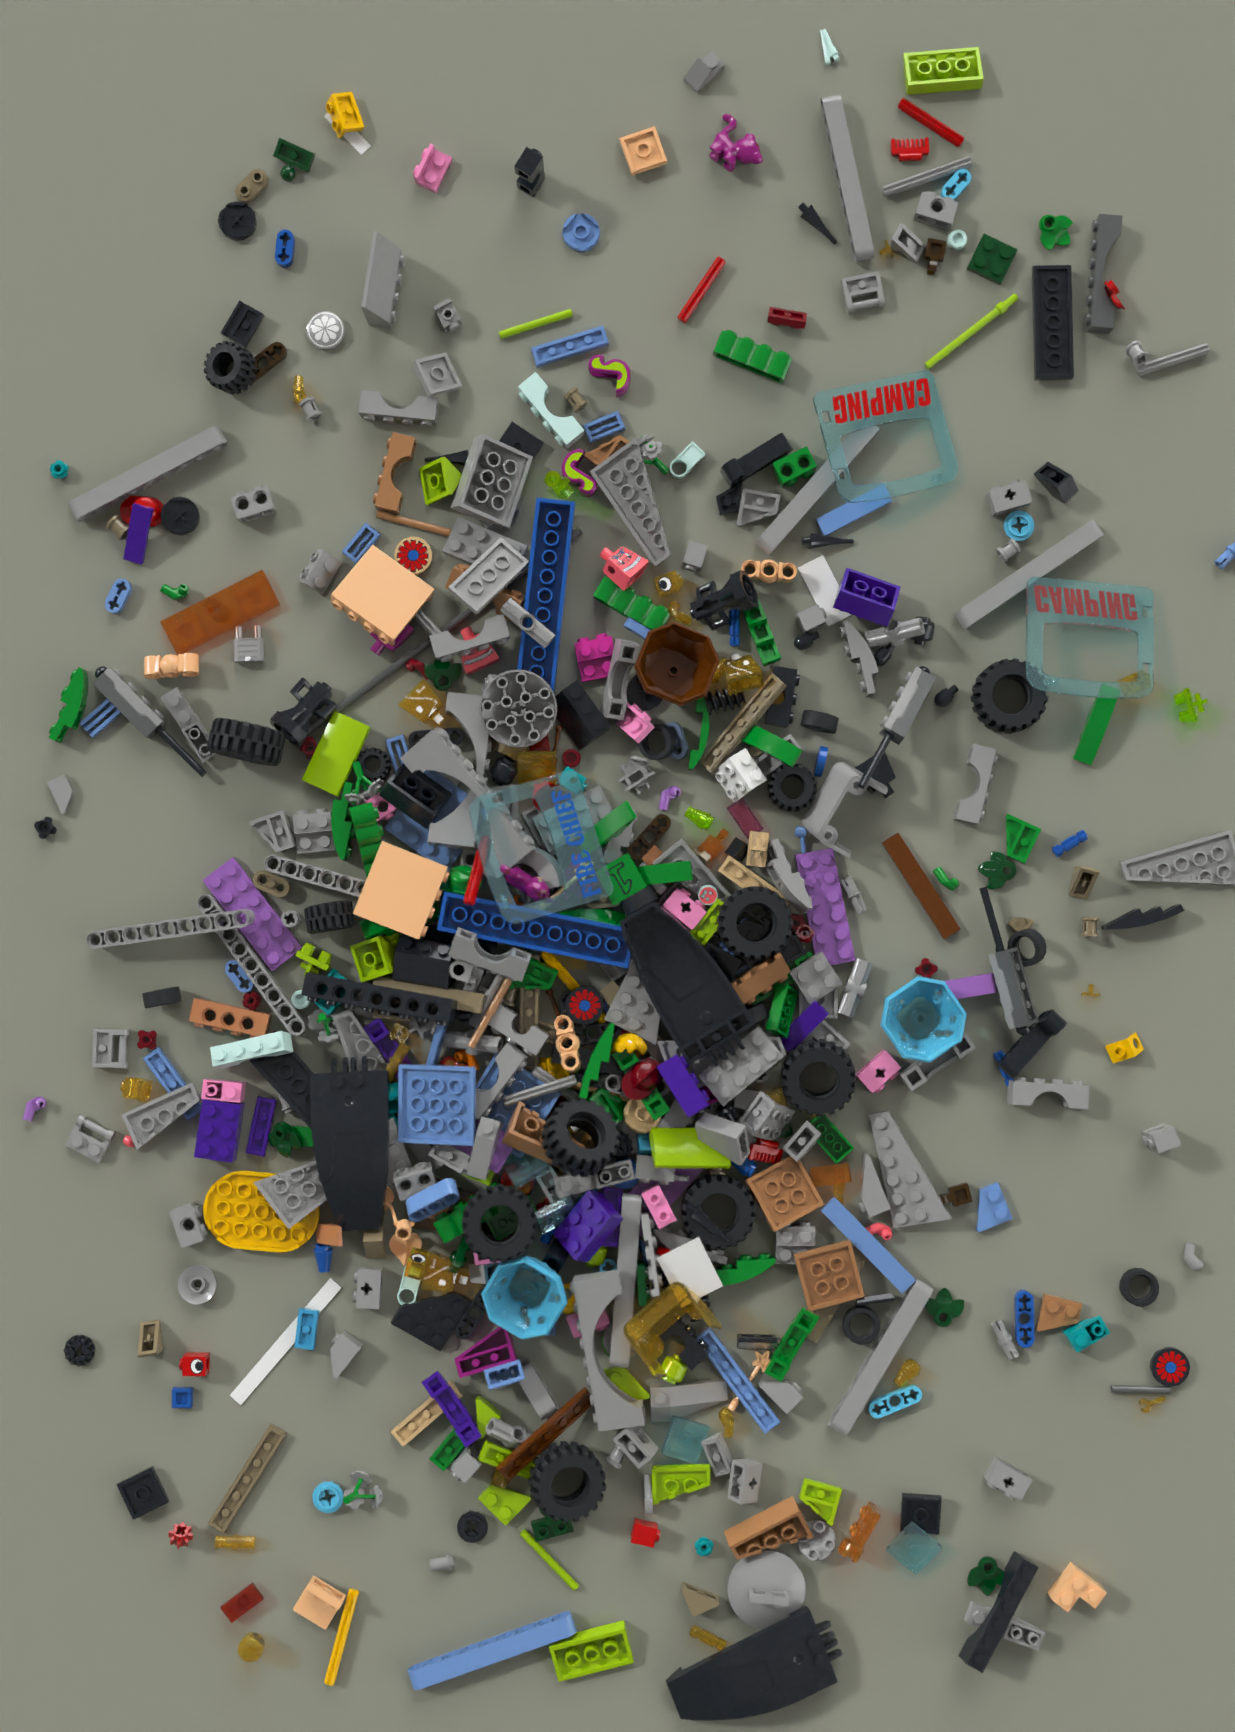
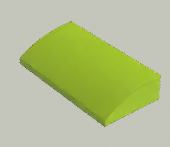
(942, 70)
(336, 753)
(683, 1150)
(591, 1651)

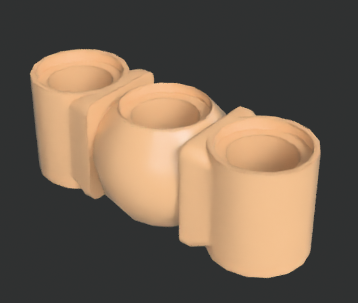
(777, 569)
(171, 666)
(564, 1035)

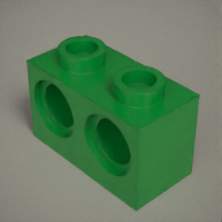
(791, 463)

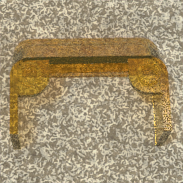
(658, 1315)

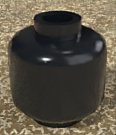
(929, 632)
(504, 770)

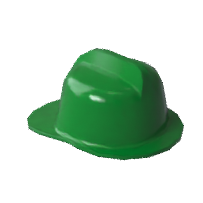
(458, 880)

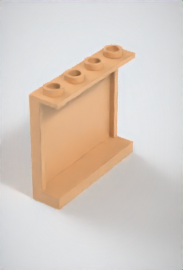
(381, 595)
(401, 890)

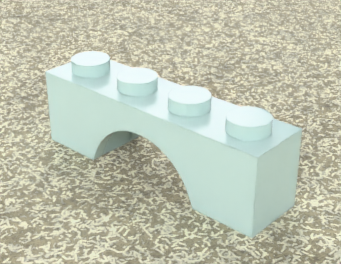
(565, 428)
(260, 1046)

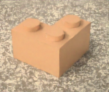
(1075, 1584)

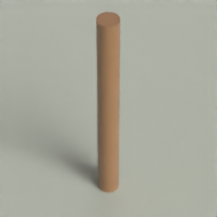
(413, 523)
(489, 1013)

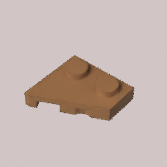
(605, 450)
(1057, 1312)

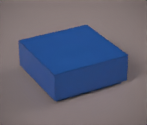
(182, 1397)

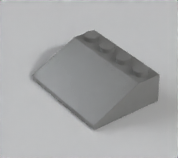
(382, 281)
(491, 481)

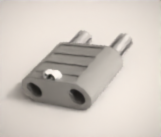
(248, 649)

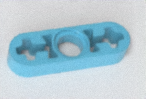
(905, 1390)

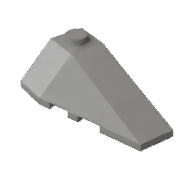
(684, 1398)

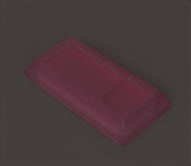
(744, 817)

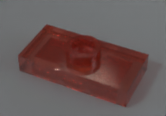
(242, 1602)

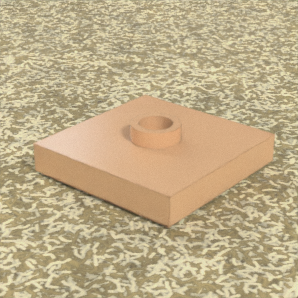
(643, 151)

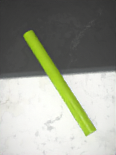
(535, 323)
(549, 1560)

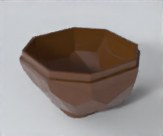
(678, 649)

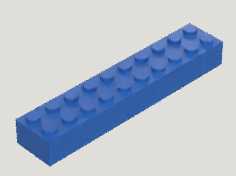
(547, 584)
(549, 933)

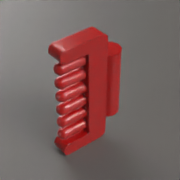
(909, 153)
(765, 1151)

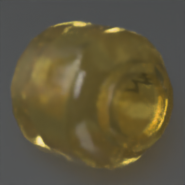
(251, 1647)

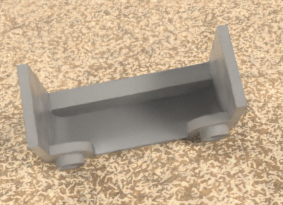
(832, 791)

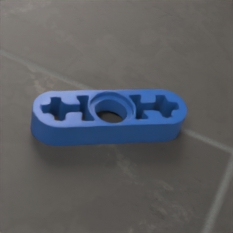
(1019, 1332)

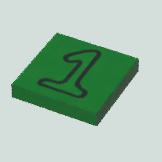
(625, 878)

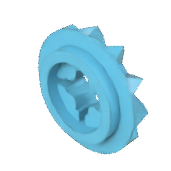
(1023, 518)
(323, 1504)

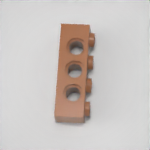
(201, 1007)

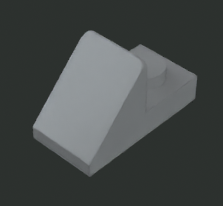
(703, 71)
(907, 243)

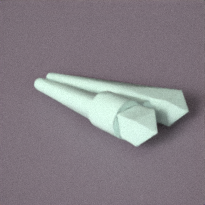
(829, 50)

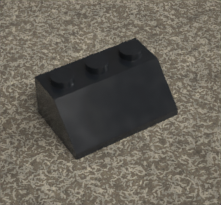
(580, 716)
(415, 795)
(422, 962)

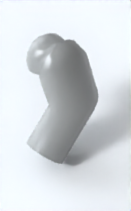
(1190, 1259)

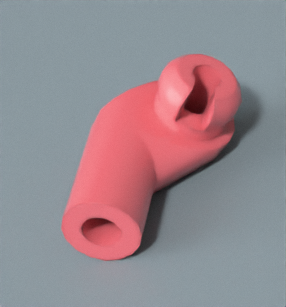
(880, 1229)

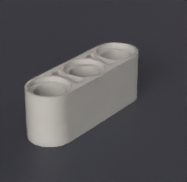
(538, 1392)

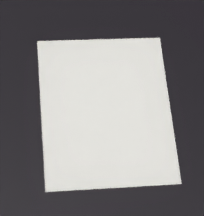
(691, 1267)

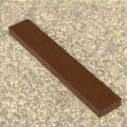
(921, 886)
(545, 1435)

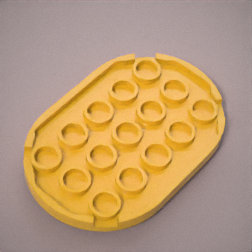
(245, 1220)

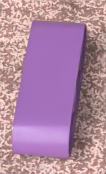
(972, 985)

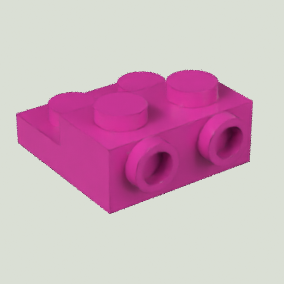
(594, 657)

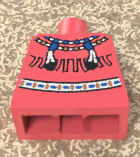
(623, 566)
(477, 659)

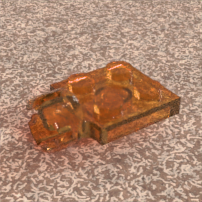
(860, 1532)

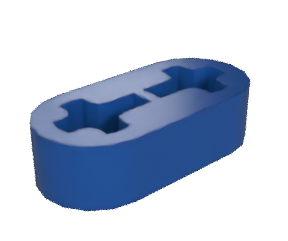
(280, 248)

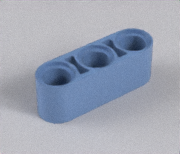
(432, 1200)

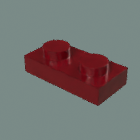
(787, 317)

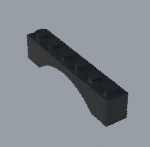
(983, 1642)

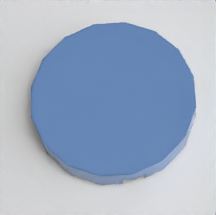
(581, 232)

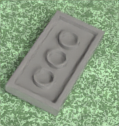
(471, 541)
(488, 576)
(598, 809)
(743, 1068)
(397, 1156)

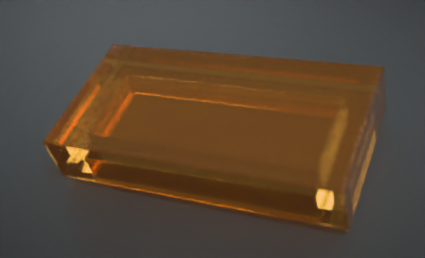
(831, 1174)

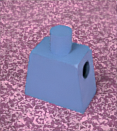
(503, 1375)

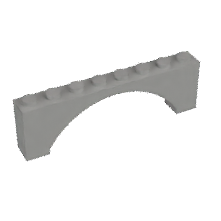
(439, 754)
(456, 828)
(612, 1406)

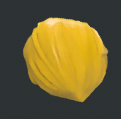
(630, 1042)

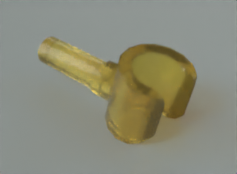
(1150, 1403)

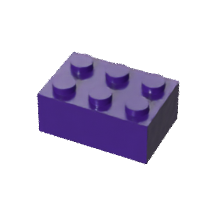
(866, 597)
(683, 1085)
(219, 1130)
(588, 1226)

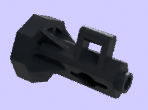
(736, 594)
(296, 720)

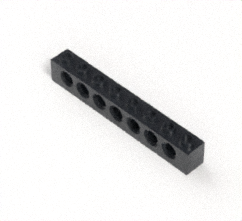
(312, 990)

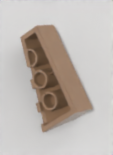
(761, 978)
(525, 1133)
(768, 1529)

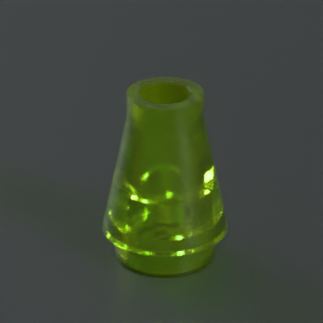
(700, 818)

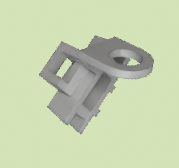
(636, 780)
(471, 976)
(422, 1027)

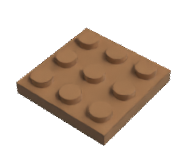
(784, 1193)
(829, 1275)

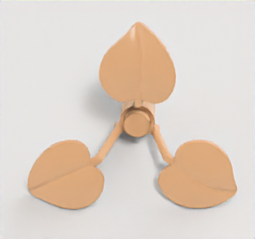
(403, 1239)

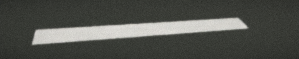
(281, 1346)

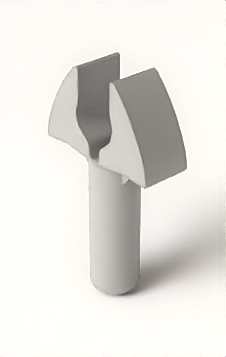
(648, 1494)

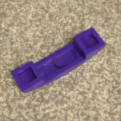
(378, 1033)
(452, 1407)

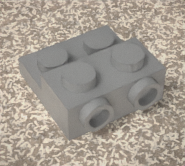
(313, 831)
(792, 1240)

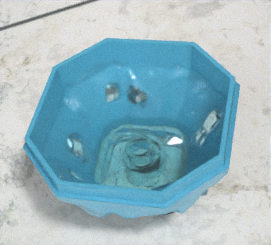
(941, 1023)
(524, 1297)

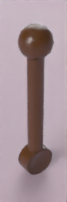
(558, 728)
(550, 992)

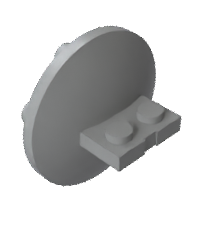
(518, 708)
(766, 1588)

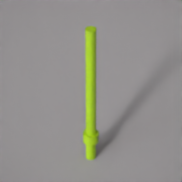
(999, 309)

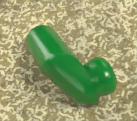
(177, 593)
(944, 880)

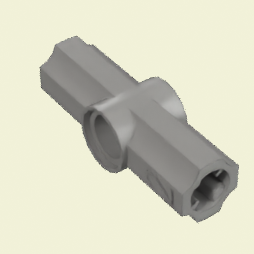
(518, 615)
(895, 632)
(854, 987)
(460, 1040)
(508, 1434)

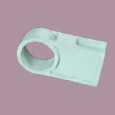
(689, 457)
(408, 1283)

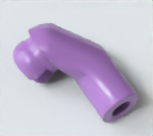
(667, 795)
(32, 1106)

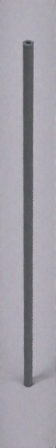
(410, 655)

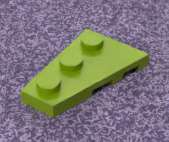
(678, 1479)

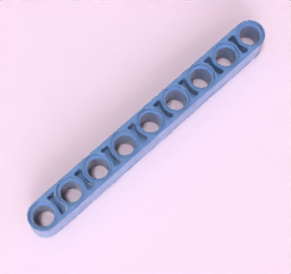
(492, 1650)

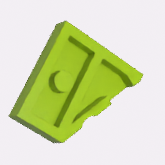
(626, 1382)
(821, 1498)
(503, 1502)

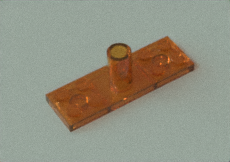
(237, 605)

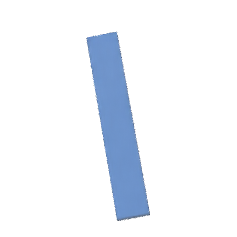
(868, 1245)
(739, 1382)

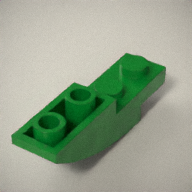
(75, 697)
(341, 829)
(745, 1268)

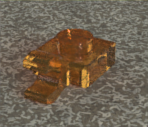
(712, 845)

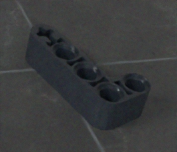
(741, 469)
(1028, 1045)

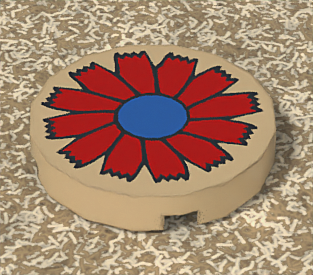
(414, 554)

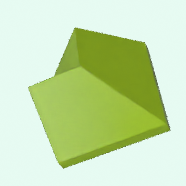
(438, 480)
(373, 958)

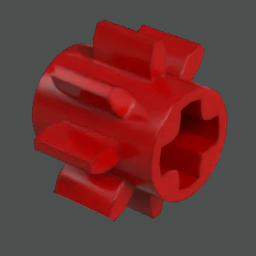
(180, 1535)

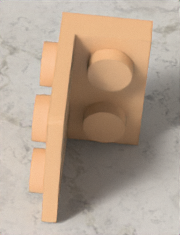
(319, 1602)

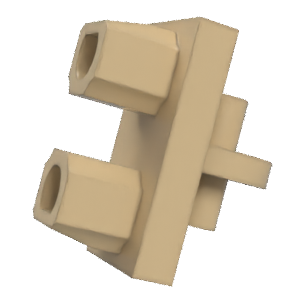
(757, 849)

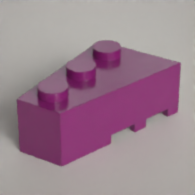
(489, 1352)

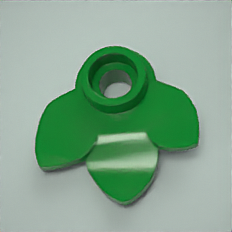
(1057, 233)

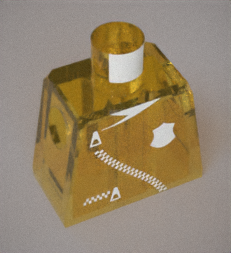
(742, 674)
(423, 704)
(438, 1276)

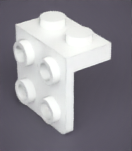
(739, 775)

